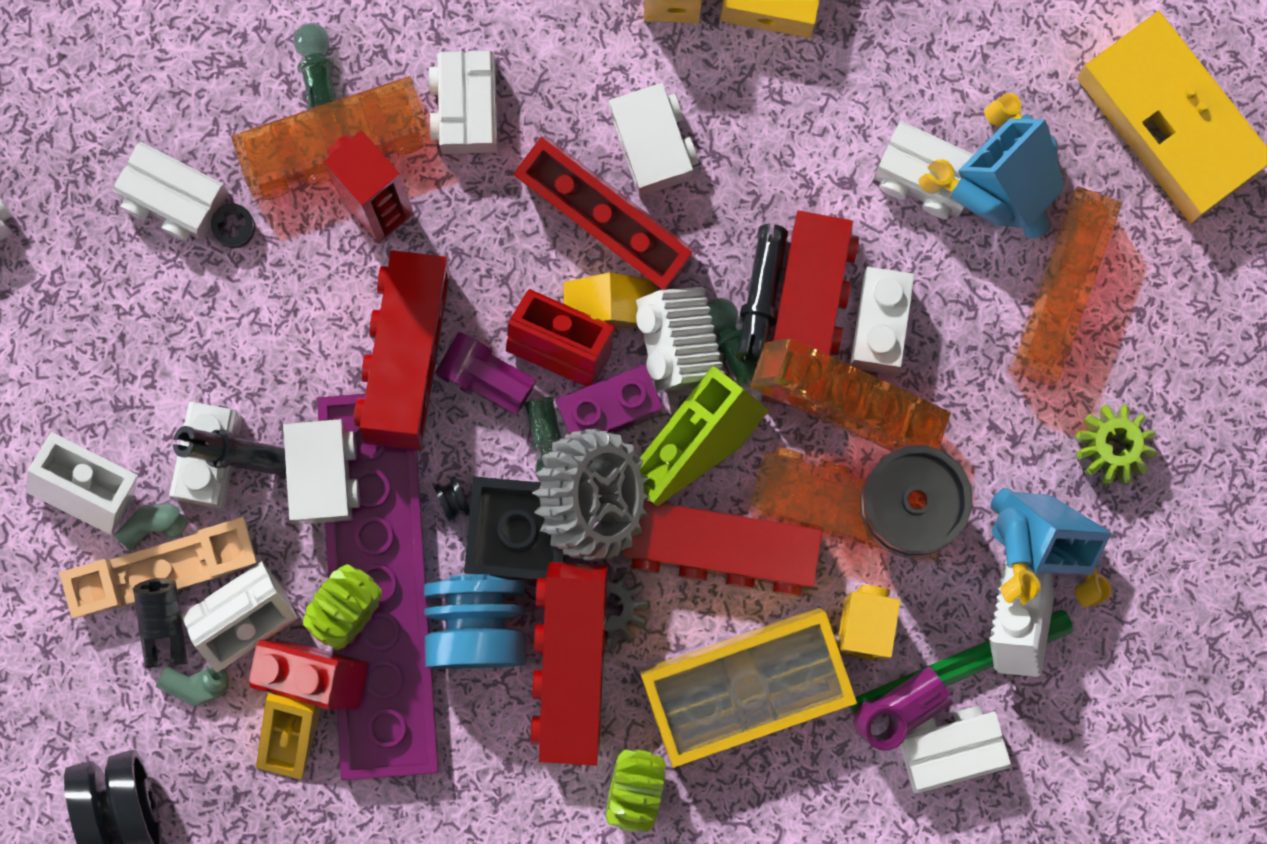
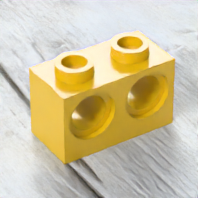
(868, 624)

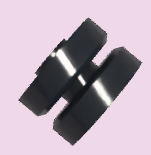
(909, 530)
(112, 805)

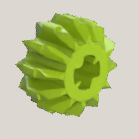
(1101, 452)
(342, 607)
(635, 790)

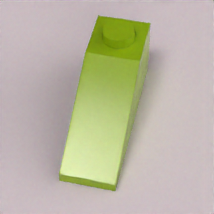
(699, 435)

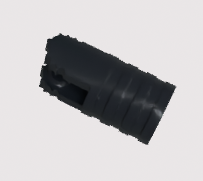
(158, 619)

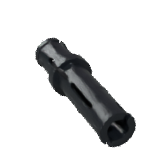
(759, 311)
(224, 450)

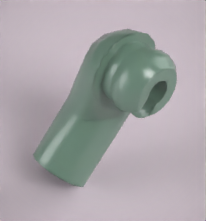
(151, 519)
(194, 689)

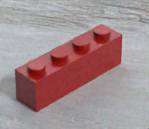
(368, 185)
(605, 213)
(815, 283)
(404, 350)
(726, 546)
(571, 664)

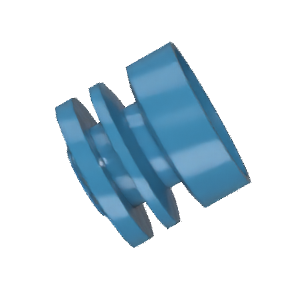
(474, 623)

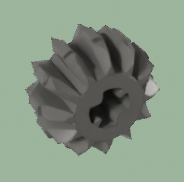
(625, 596)

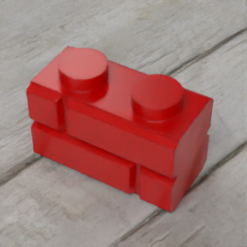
(559, 338)
(308, 674)

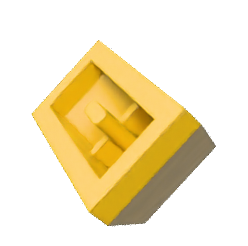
(608, 297)
(287, 736)

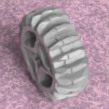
(578, 496)

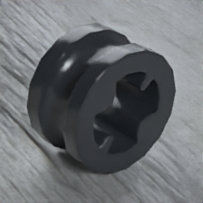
(220, 220)
(452, 499)

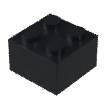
(506, 532)

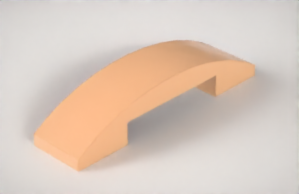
(187, 561)

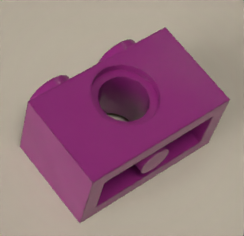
(612, 403)

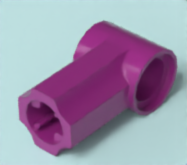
(479, 371)
(907, 709)

